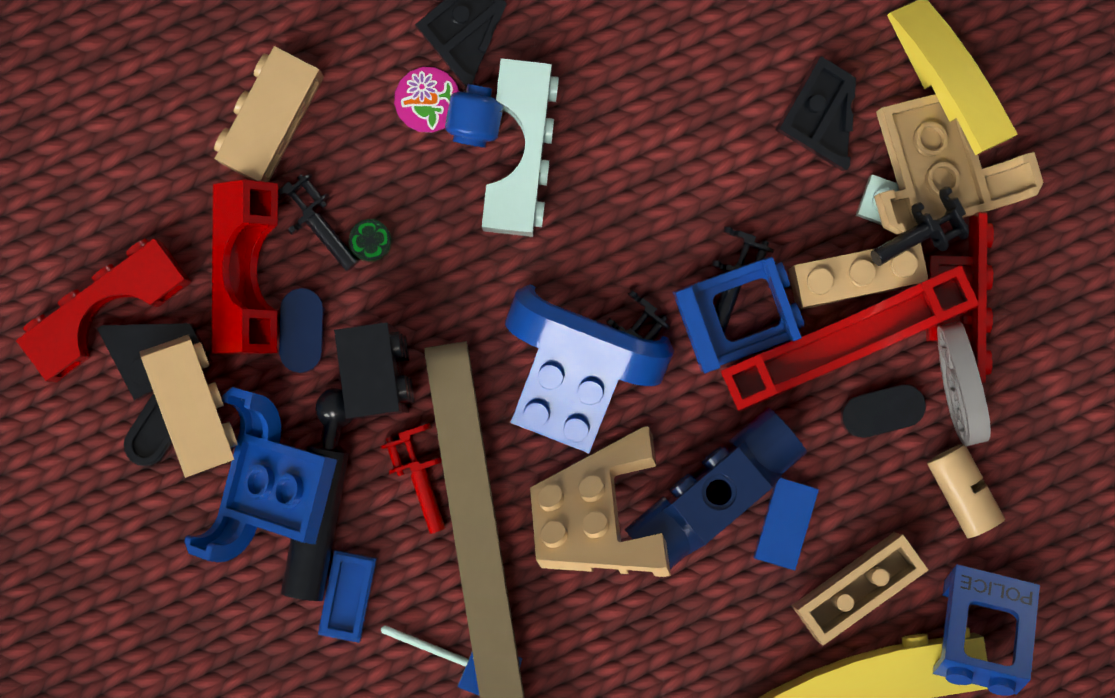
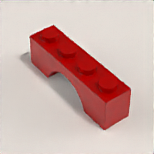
(241, 221)
(61, 340)

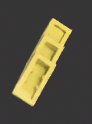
(953, 74)

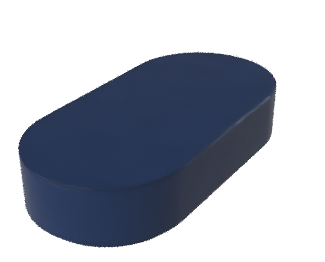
(301, 330)

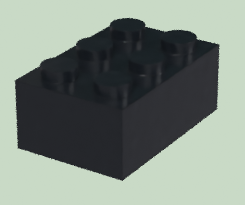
(373, 371)

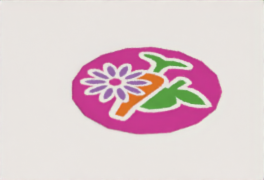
(424, 98)

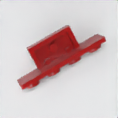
(980, 276)

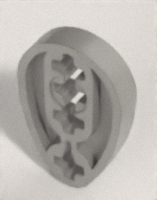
(963, 385)

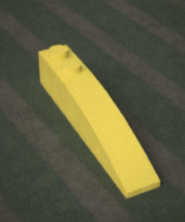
(885, 673)

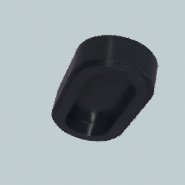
(883, 411)
(148, 437)

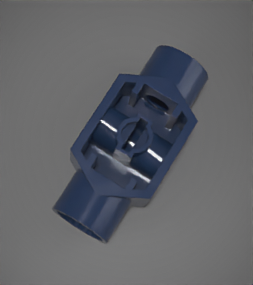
(746, 469)

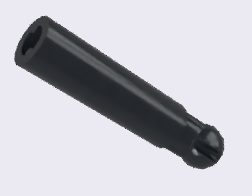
(309, 563)

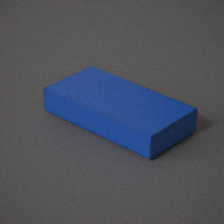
(785, 523)
(347, 596)

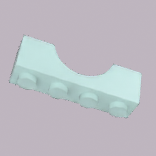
(512, 202)

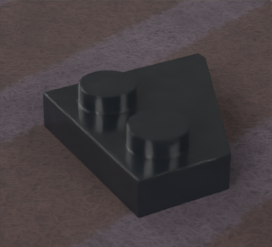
(462, 33)
(822, 113)
(127, 341)

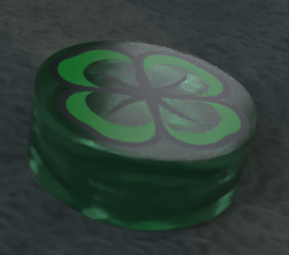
(370, 240)

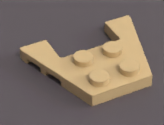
(579, 513)

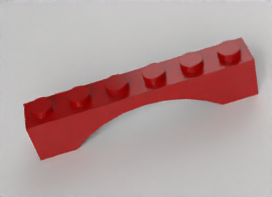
(850, 338)

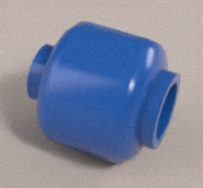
(474, 116)

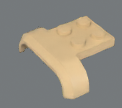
(935, 154)

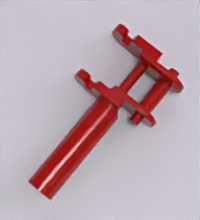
(419, 476)

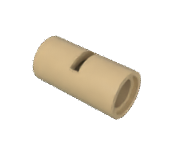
(966, 491)

